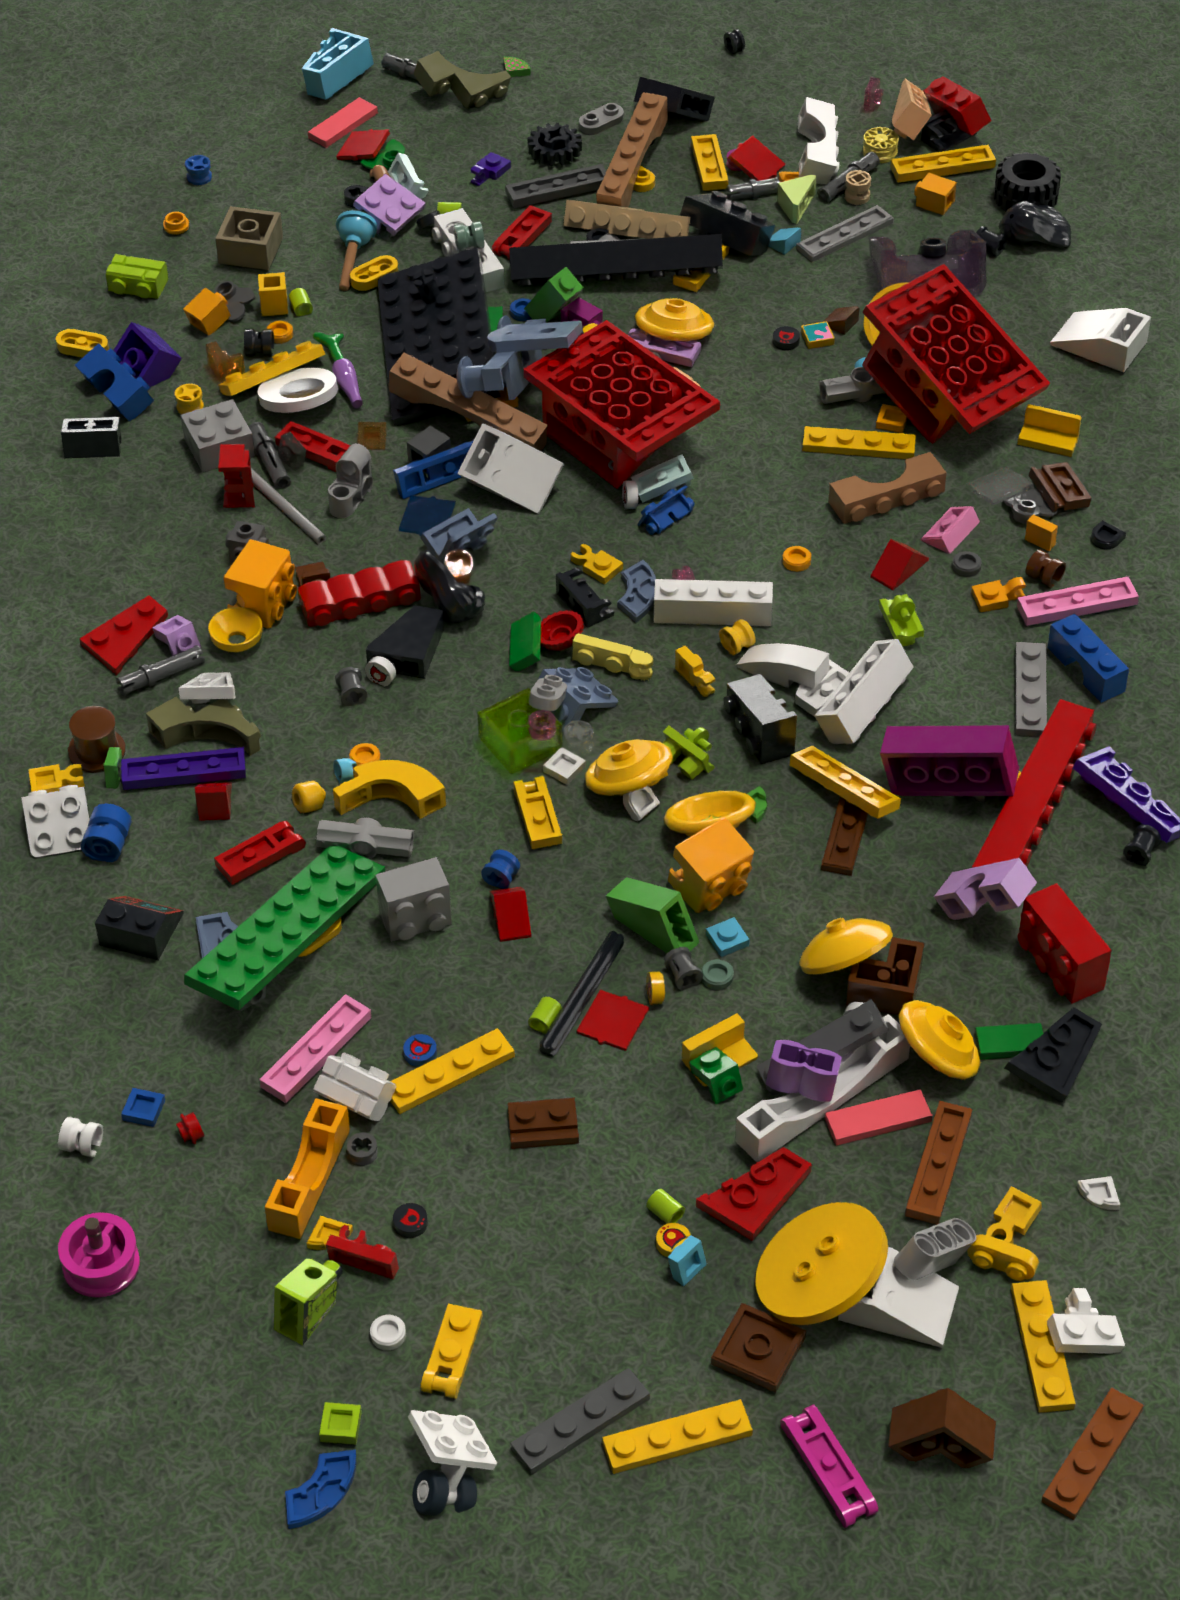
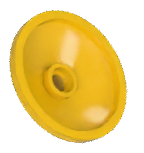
(844, 944)

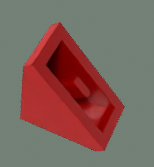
(897, 564)
(213, 801)
(511, 913)

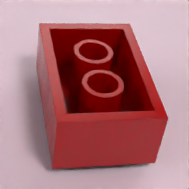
(1064, 943)

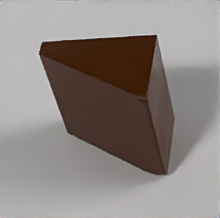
(843, 319)

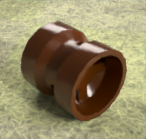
(1045, 568)

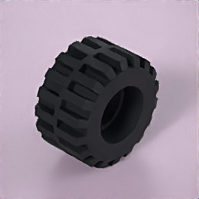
(1027, 179)

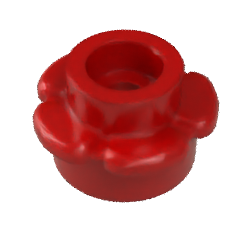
(190, 1128)

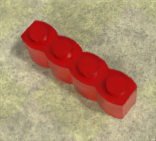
(359, 593)

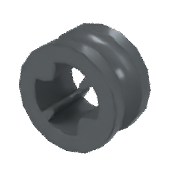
(361, 1157)

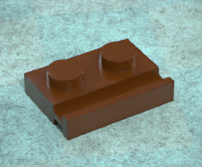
(1060, 486)
(543, 1123)

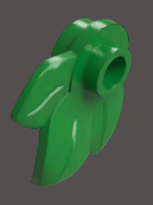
(385, 156)

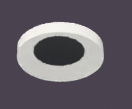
(298, 390)

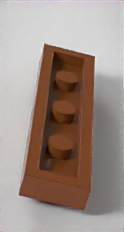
(938, 1162)
(1092, 1453)

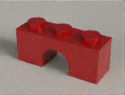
(961, 103)

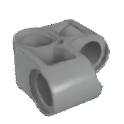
(352, 481)

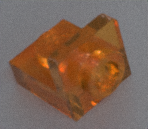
(221, 363)

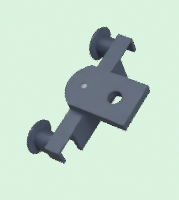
(506, 366)

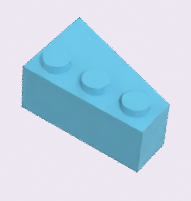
(336, 63)

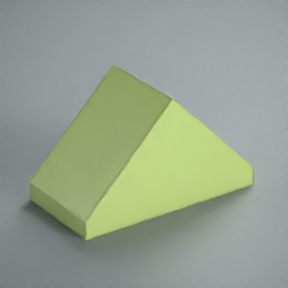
(796, 196)

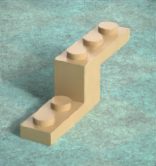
(624, 220)

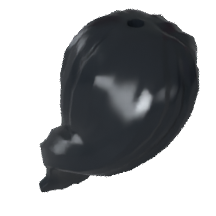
(1036, 223)
(456, 599)

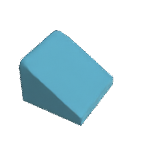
(785, 239)

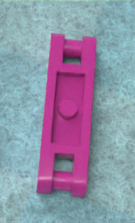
(829, 1465)

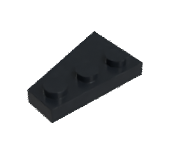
(1057, 1055)

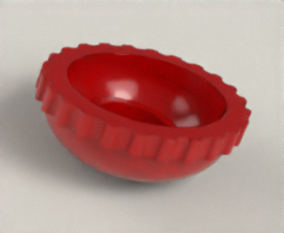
(560, 629)

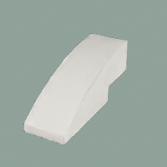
(786, 664)

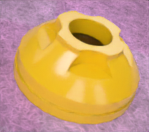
(235, 622)

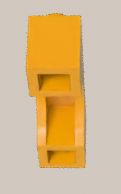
(321, 1142)

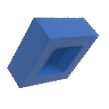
(143, 1107)

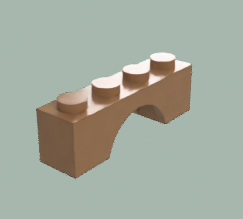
(857, 499)

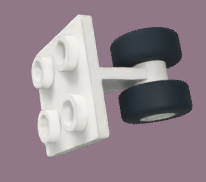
(455, 1445)

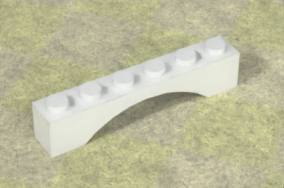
(781, 1119)

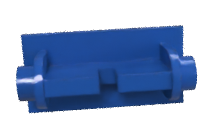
(657, 515)

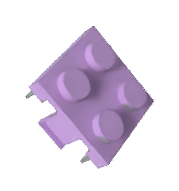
(389, 204)

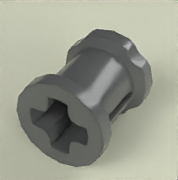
(350, 682)
(683, 968)

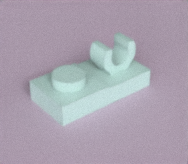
(404, 174)
(663, 478)

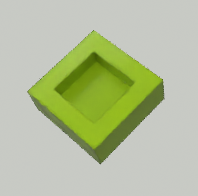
(340, 1423)

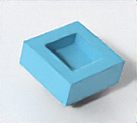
(727, 937)
(687, 1260)

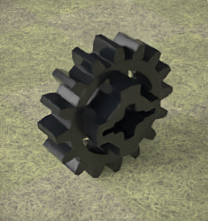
(554, 144)

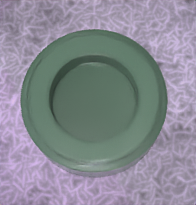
(717, 974)

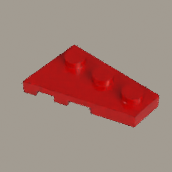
(123, 634)
(758, 1194)

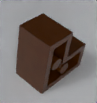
(889, 982)
(942, 1425)

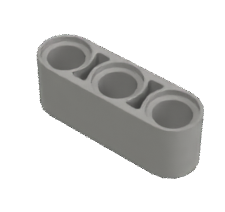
(935, 1248)

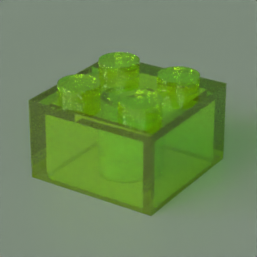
(506, 733)

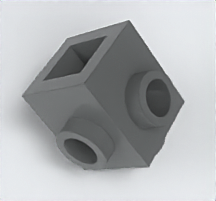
(241, 535)

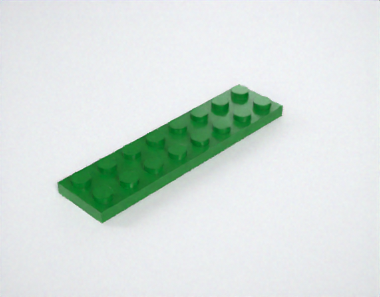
(283, 927)

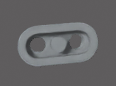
(601, 118)
(548, 693)

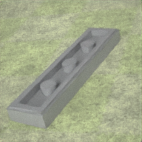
(844, 233)

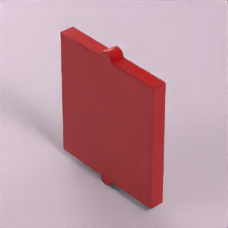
(363, 144)
(756, 160)
(612, 1020)

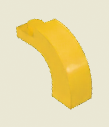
(391, 780)

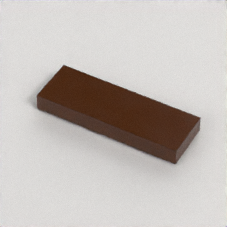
(844, 838)

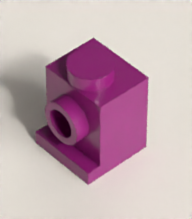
(582, 311)

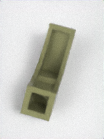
(471, 89)
(220, 721)

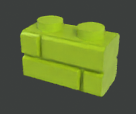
(136, 276)

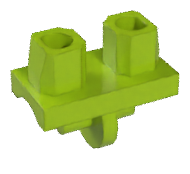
(902, 619)
(691, 748)

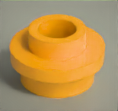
(175, 223)

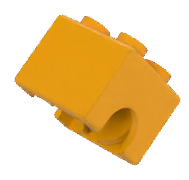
(262, 580)
(711, 866)

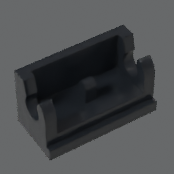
(942, 132)
(91, 437)
(582, 598)

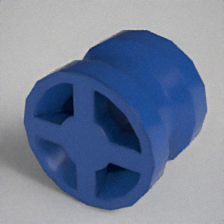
(198, 170)
(500, 869)

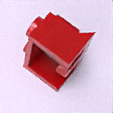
(238, 484)

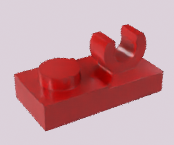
(358, 1254)

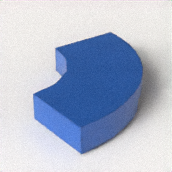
(322, 1490)

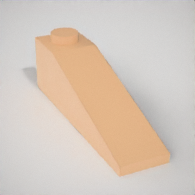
(910, 111)

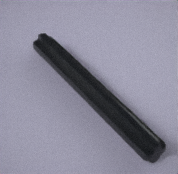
(581, 994)

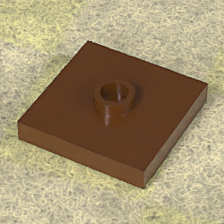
(758, 1347)

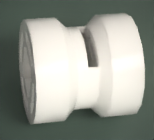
(80, 1136)

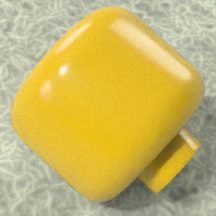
(308, 796)

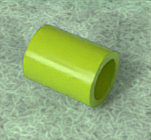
(445, 207)
(300, 302)
(544, 1014)
(665, 1206)

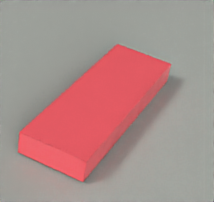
(342, 122)
(878, 1117)

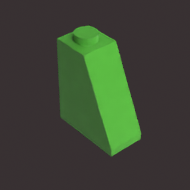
(554, 296)
(653, 913)

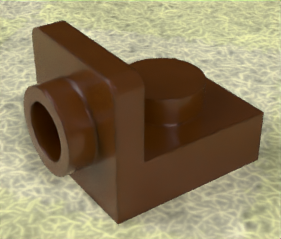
(312, 572)

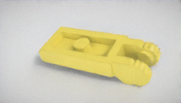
(612, 656)

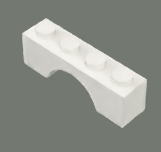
(818, 123)

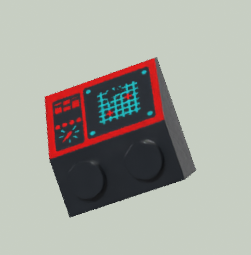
(136, 926)

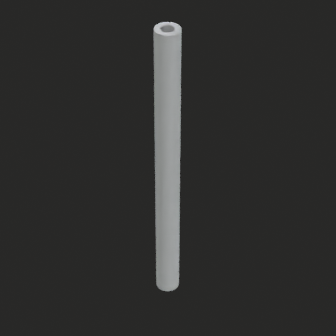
(287, 508)

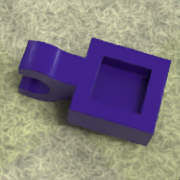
(489, 167)

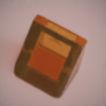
(372, 434)

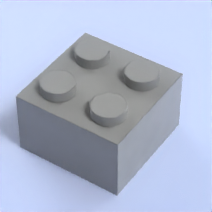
(213, 426)
(414, 899)

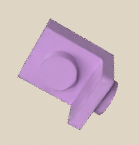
(177, 633)

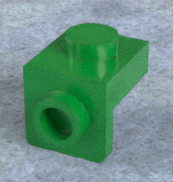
(718, 1073)

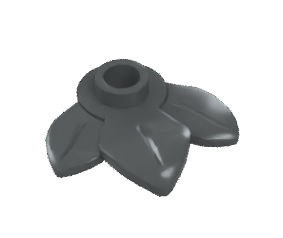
(236, 298)
(1027, 504)

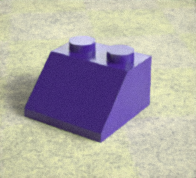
(147, 354)

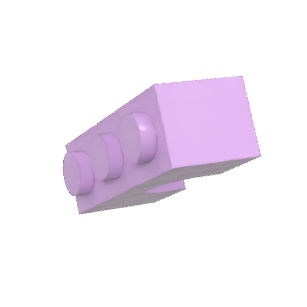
(1000, 884)

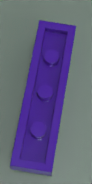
(183, 768)

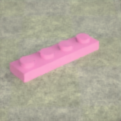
(1077, 600)
(312, 1050)

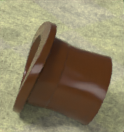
(92, 736)

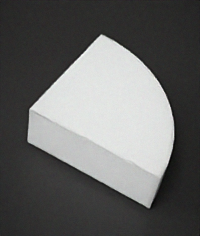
(1100, 1192)

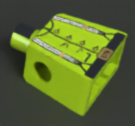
(305, 1298)

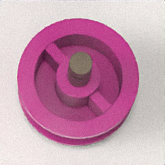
(99, 1254)

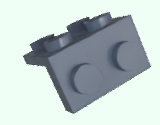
(458, 533)
(581, 693)

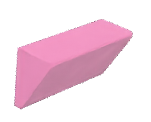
(952, 528)

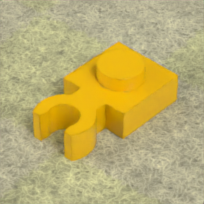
(599, 566)
(691, 668)
(52, 778)
(1014, 1214)

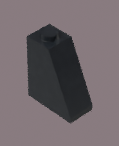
(678, 99)
(410, 641)

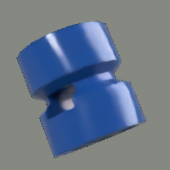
(106, 833)

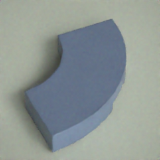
(640, 591)

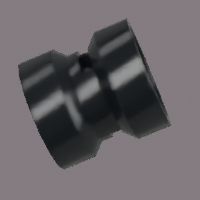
(258, 342)

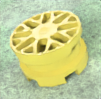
(881, 144)

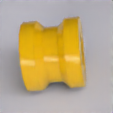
(188, 398)
(737, 636)

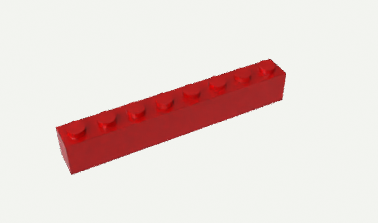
(1039, 785)

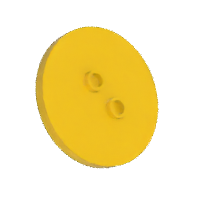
(821, 1263)

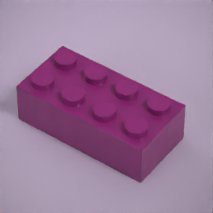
(950, 760)

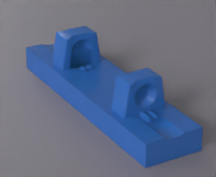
(440, 470)

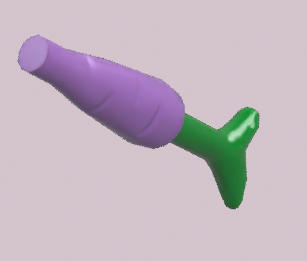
(342, 367)

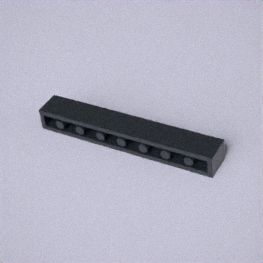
(618, 258)

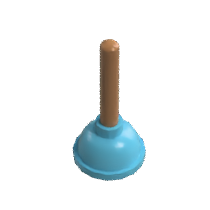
(355, 230)

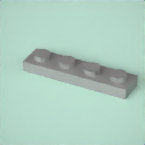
(1030, 689)

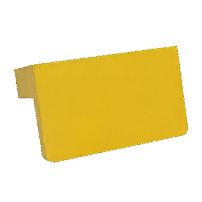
(1050, 430)
(727, 1037)

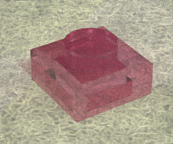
(873, 94)

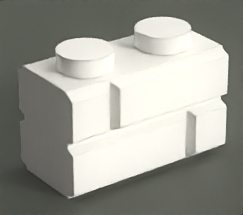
(355, 1087)

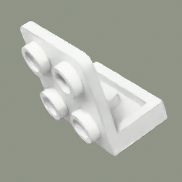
(56, 820)

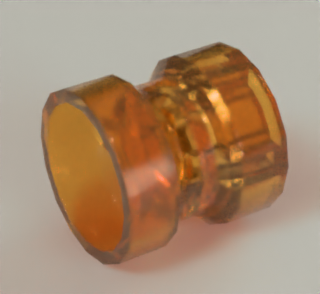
(461, 562)

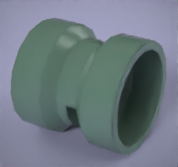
(469, 236)

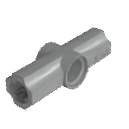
(857, 386)
(365, 837)

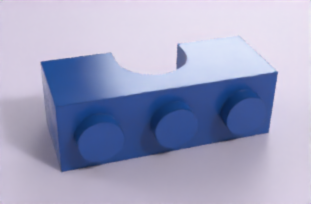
(126, 393)
(1102, 670)

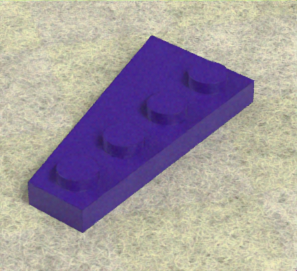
(1133, 796)

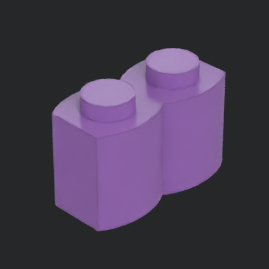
(803, 1070)

